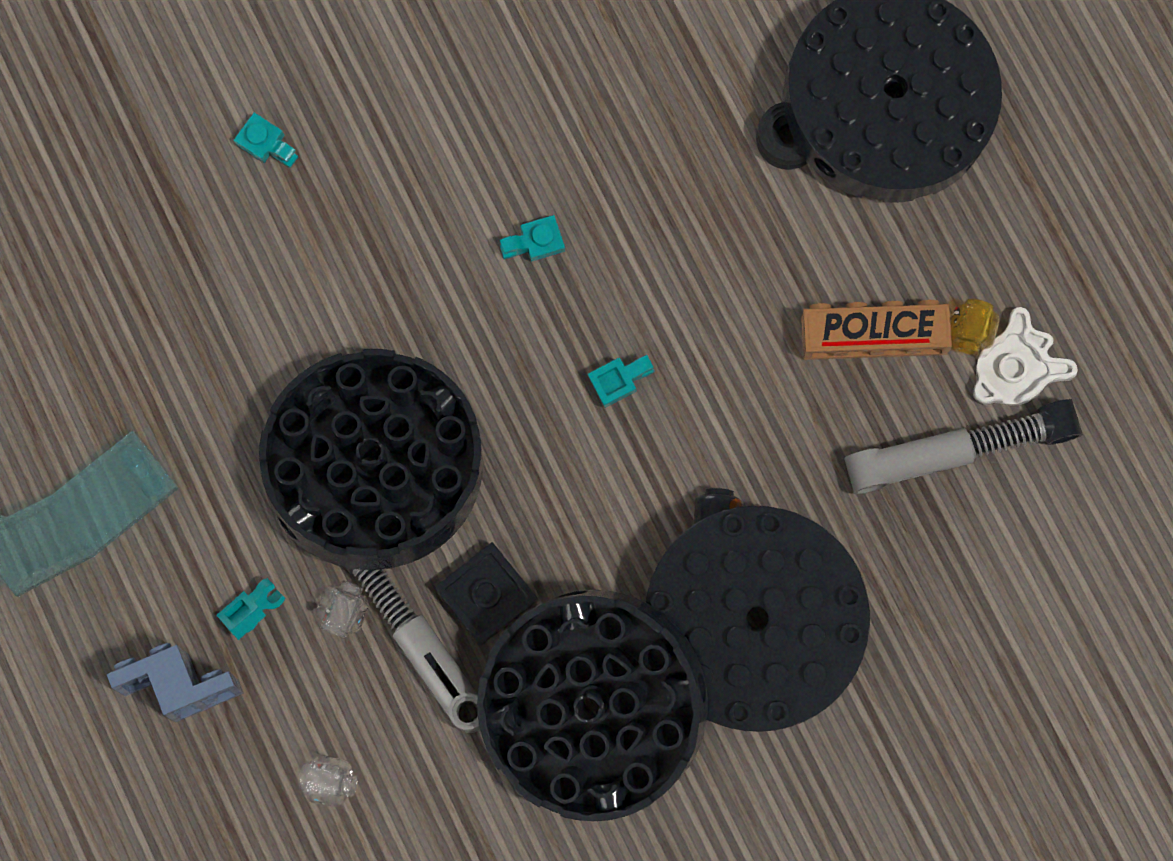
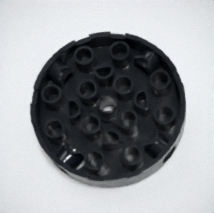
(884, 144)
(382, 508)
(813, 606)
(636, 672)

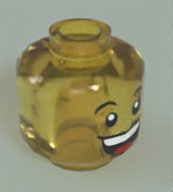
(974, 326)

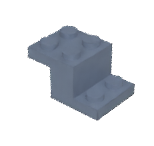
(174, 682)

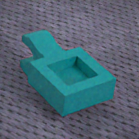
(264, 139)
(538, 238)
(616, 381)
(246, 610)

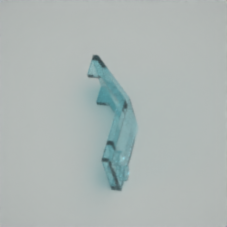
(82, 515)

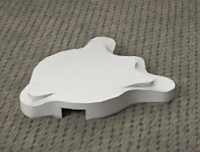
(1019, 364)

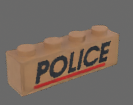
(876, 331)

